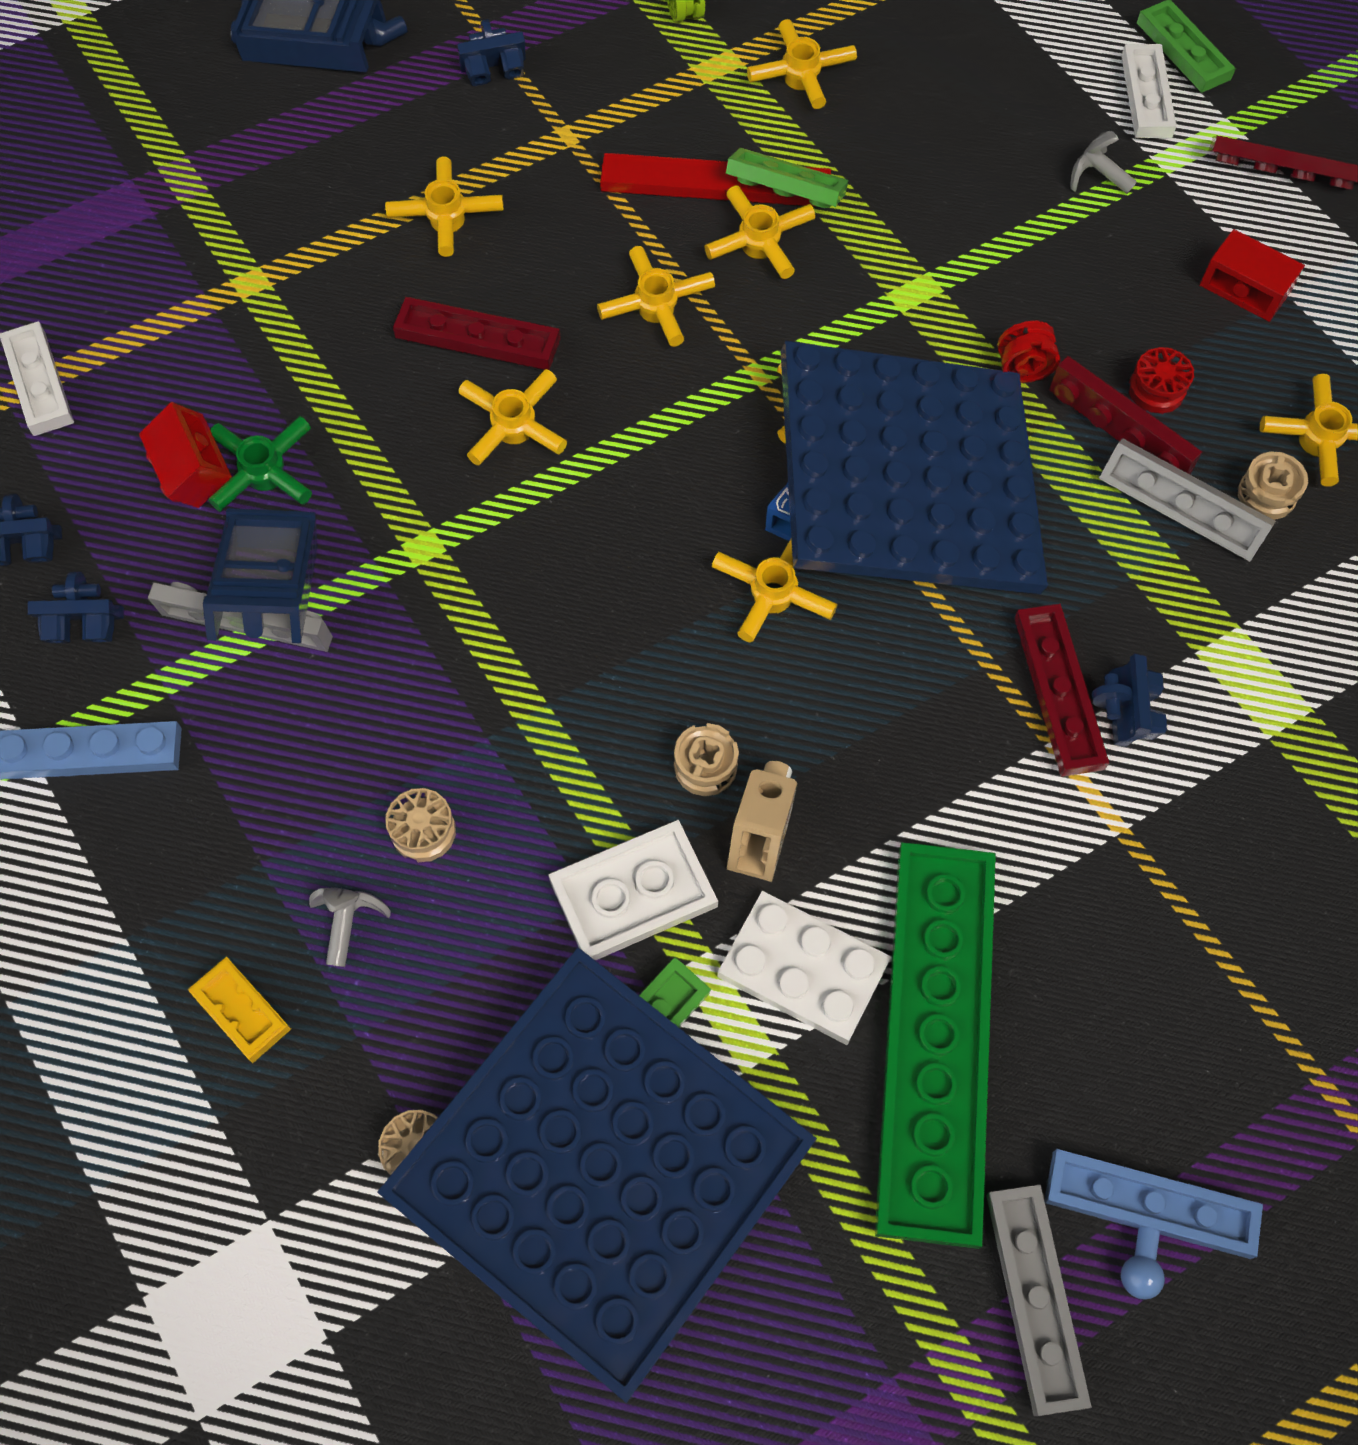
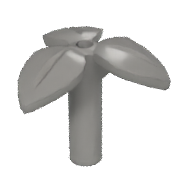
(1095, 157)
(343, 904)

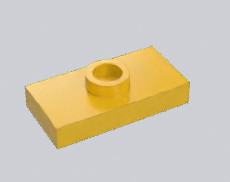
(239, 1009)

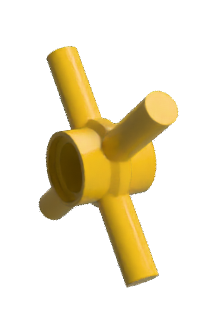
(802, 63)
(444, 206)
(760, 232)
(656, 296)
(504, 424)
(1320, 430)
(771, 599)

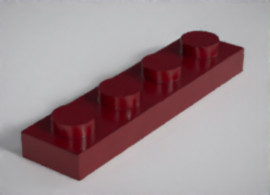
(1269, 158)
(477, 333)
(1120, 416)
(1061, 690)

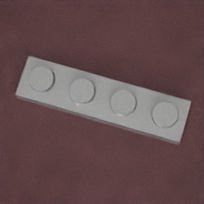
(1186, 499)
(186, 604)
(1038, 1301)

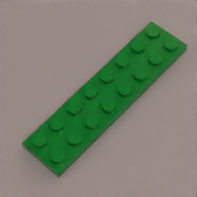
(937, 1048)

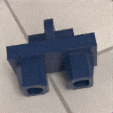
(489, 50)
(34, 534)
(96, 615)
(1128, 700)

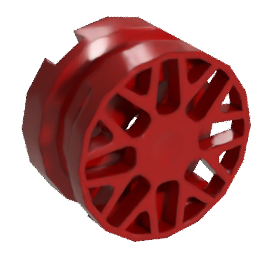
(1029, 353)
(1159, 383)

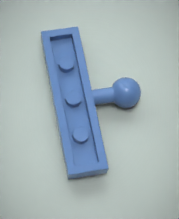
(1155, 1208)

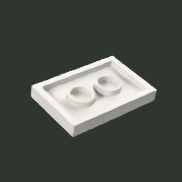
(633, 891)
(804, 967)

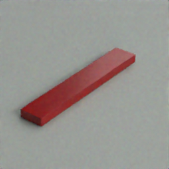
(682, 179)

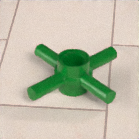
(260, 463)

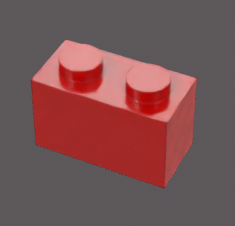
(1251, 275)
(184, 455)

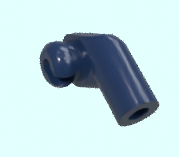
(389, 30)

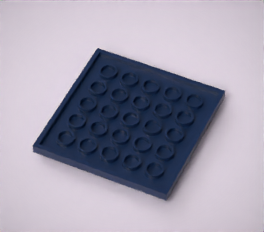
(909, 470)
(599, 1172)

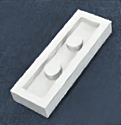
(1148, 91)
(36, 378)

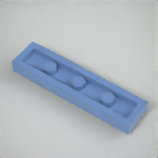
(89, 750)

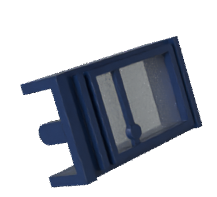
(307, 32)
(262, 568)

